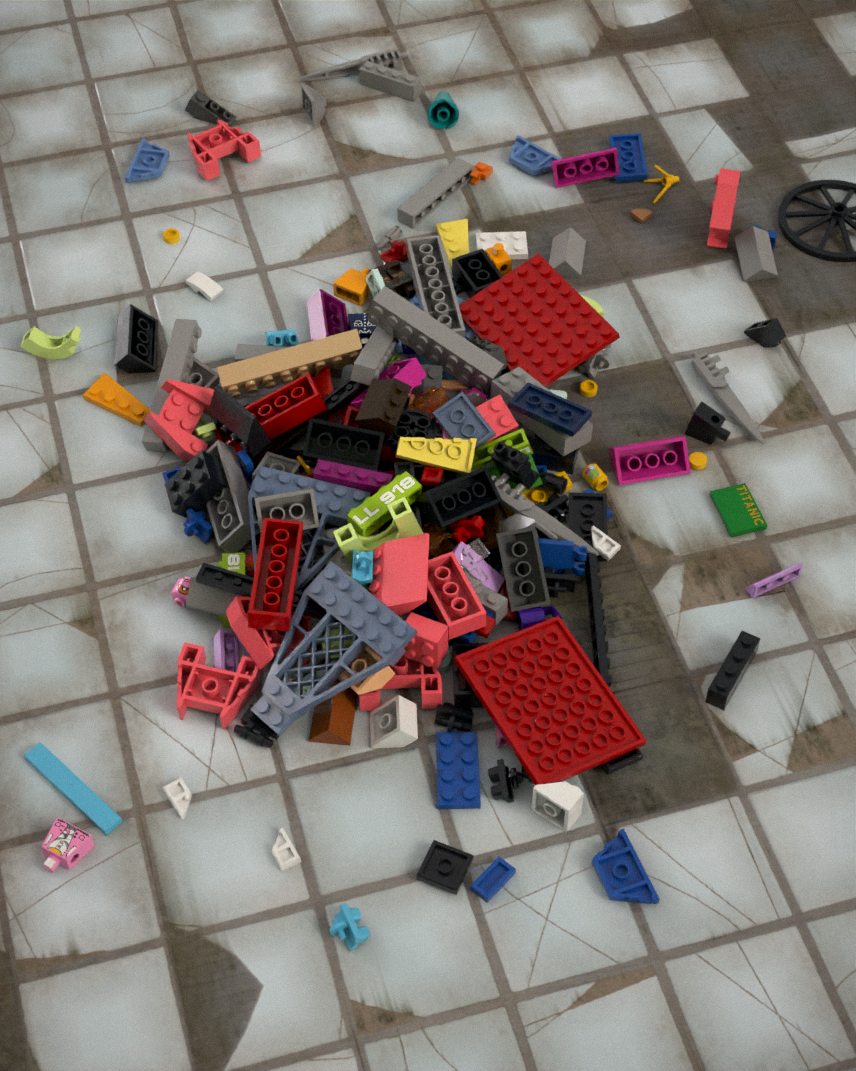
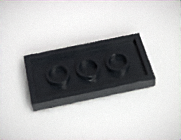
(586, 511)

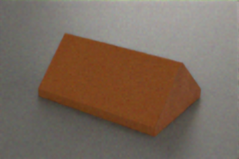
(334, 718)

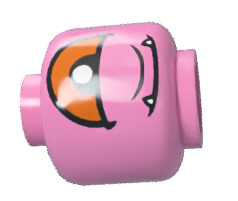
(180, 591)

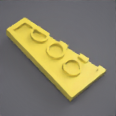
(454, 238)
(446, 454)

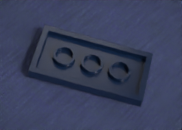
(550, 409)

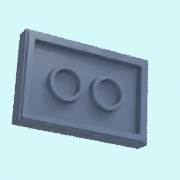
(463, 420)

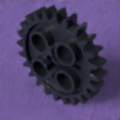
(414, 424)

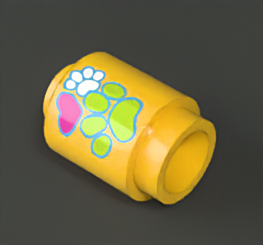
(595, 477)

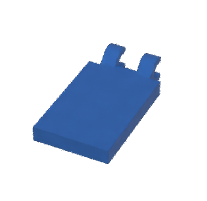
(562, 555)

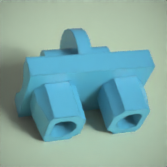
(281, 338)
(362, 567)
(345, 927)

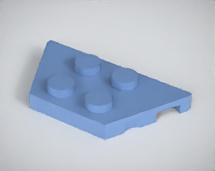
(531, 157)
(147, 163)

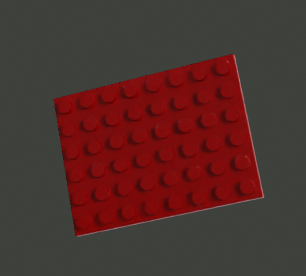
(538, 321)
(549, 702)

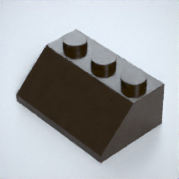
(383, 405)

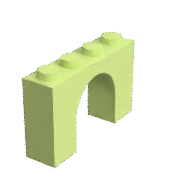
(402, 526)

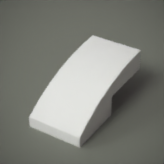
(205, 285)

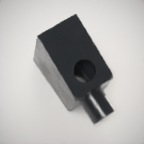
(707, 425)

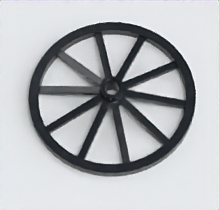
(836, 214)

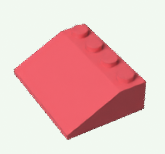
(401, 573)

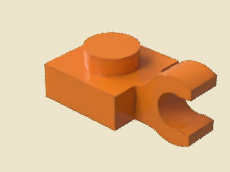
(481, 171)

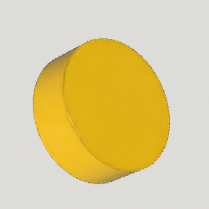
(171, 236)
(588, 388)
(698, 461)

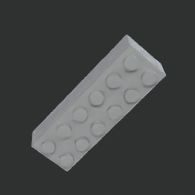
(510, 384)
(230, 506)

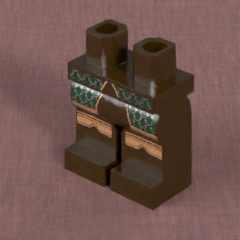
(397, 279)

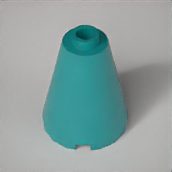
(443, 111)

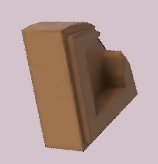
(641, 215)

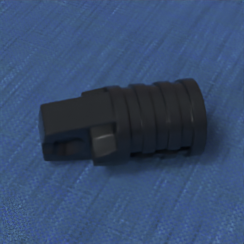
(553, 482)

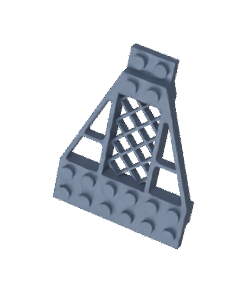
(332, 506)
(356, 610)

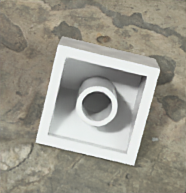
(394, 724)
(558, 803)

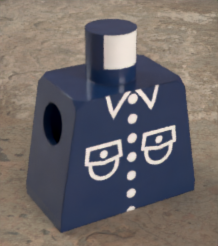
(363, 325)

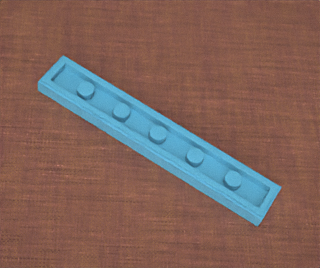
(73, 788)

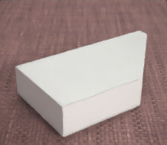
(604, 544)
(179, 796)
(284, 851)

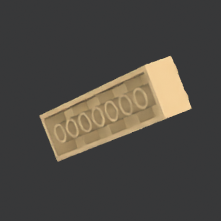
(289, 363)

